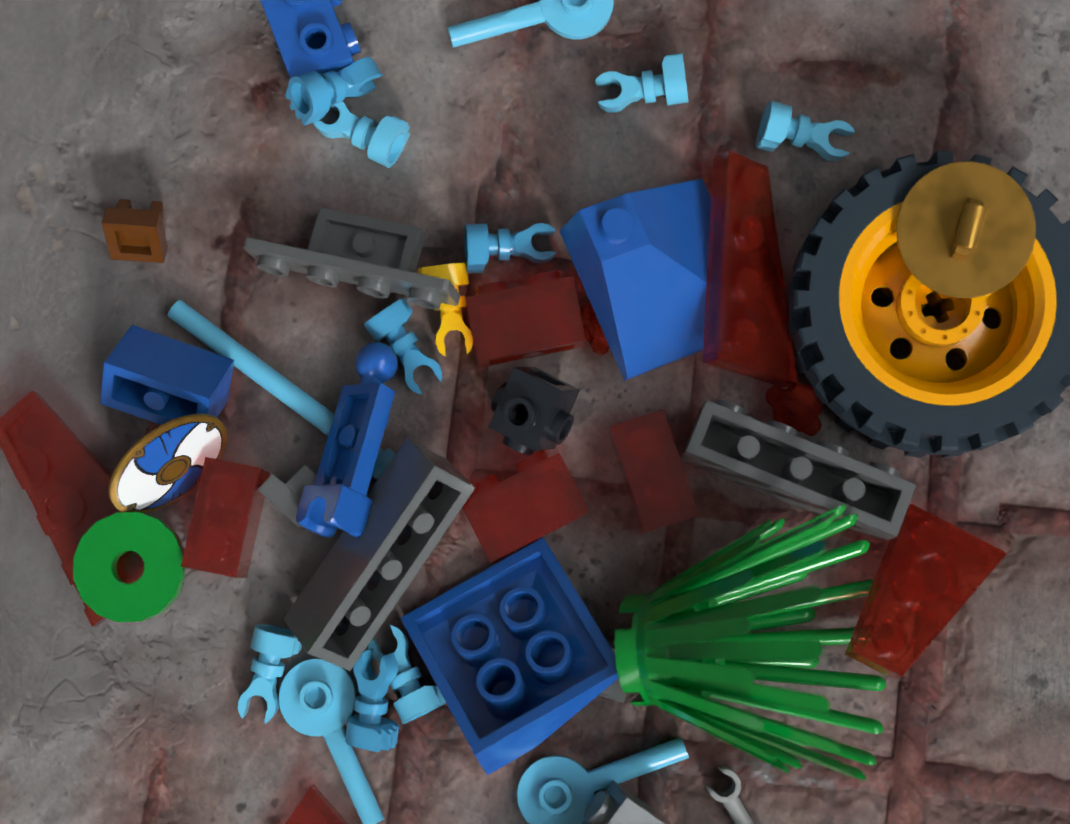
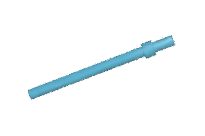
(262, 374)

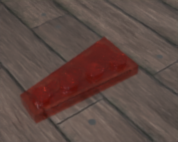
(745, 277)
(62, 483)

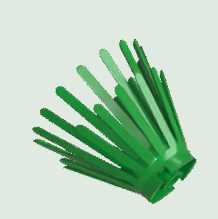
(696, 644)

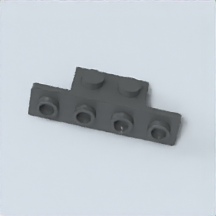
(362, 252)

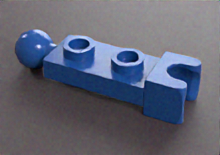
(351, 449)

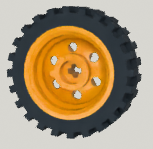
(918, 401)

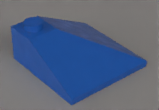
(646, 271)
(513, 653)

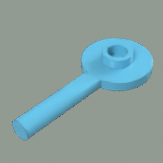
(565, 17)
(317, 702)
(560, 788)

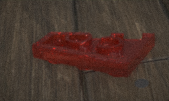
(918, 590)

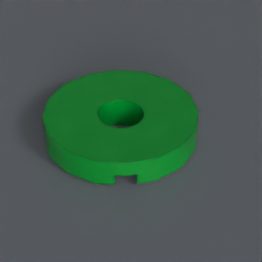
(97, 561)

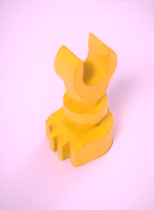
(451, 315)

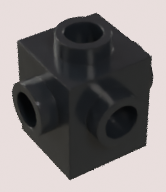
(533, 410)

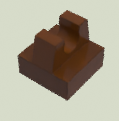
(136, 232)

